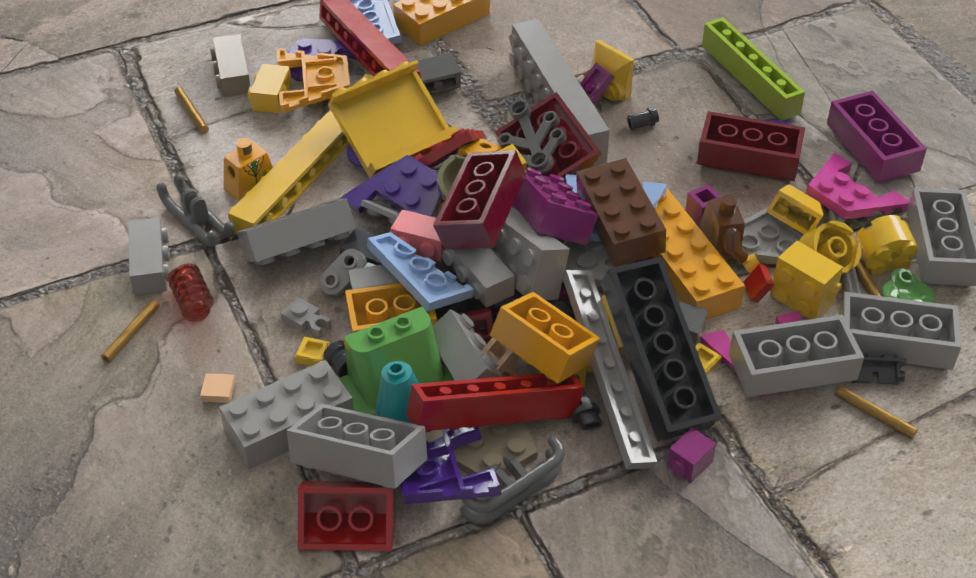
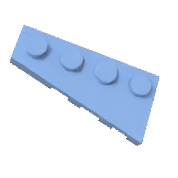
(381, 16)
(417, 273)

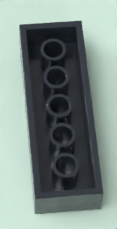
(660, 349)

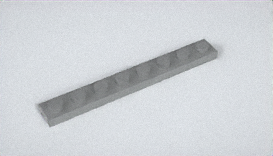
(610, 372)

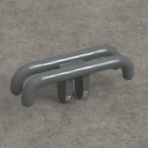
(194, 212)
(515, 491)

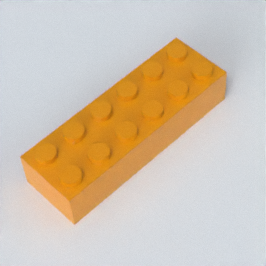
(694, 264)

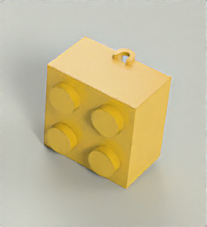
(806, 280)

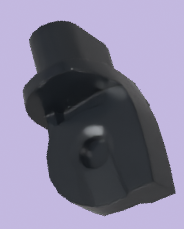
(587, 414)

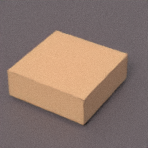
(217, 388)

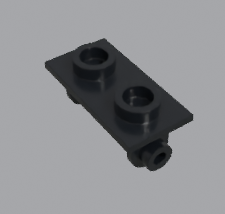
(885, 366)

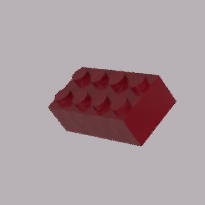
(750, 146)
(480, 200)

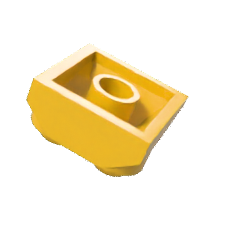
(618, 65)

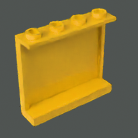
(389, 117)

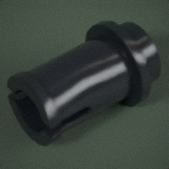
(642, 119)

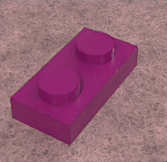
(596, 82)

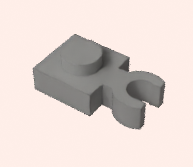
(305, 315)

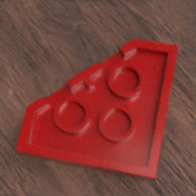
(442, 151)

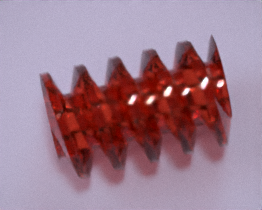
(190, 292)

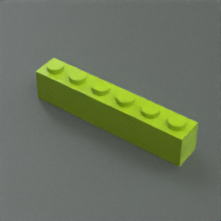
(753, 69)

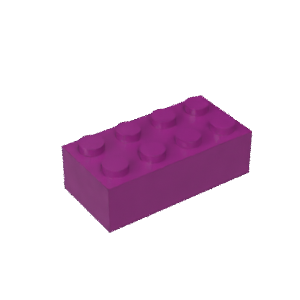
(876, 136)
(554, 208)

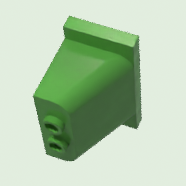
(401, 338)

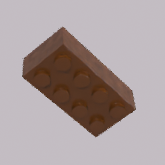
(625, 213)

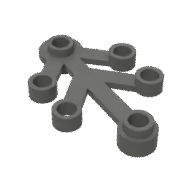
(540, 159)

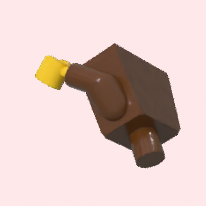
(725, 230)

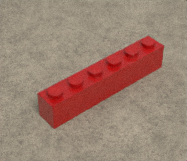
(492, 401)

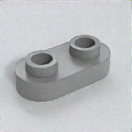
(339, 270)

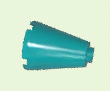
(395, 391)

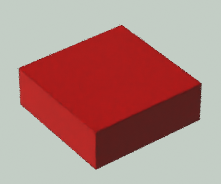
(758, 283)

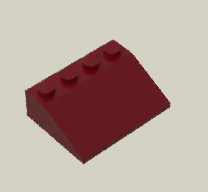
(575, 153)

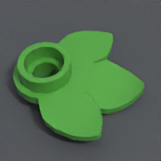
(906, 286)

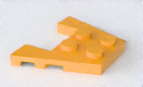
(320, 76)

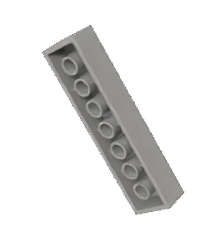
(547, 72)

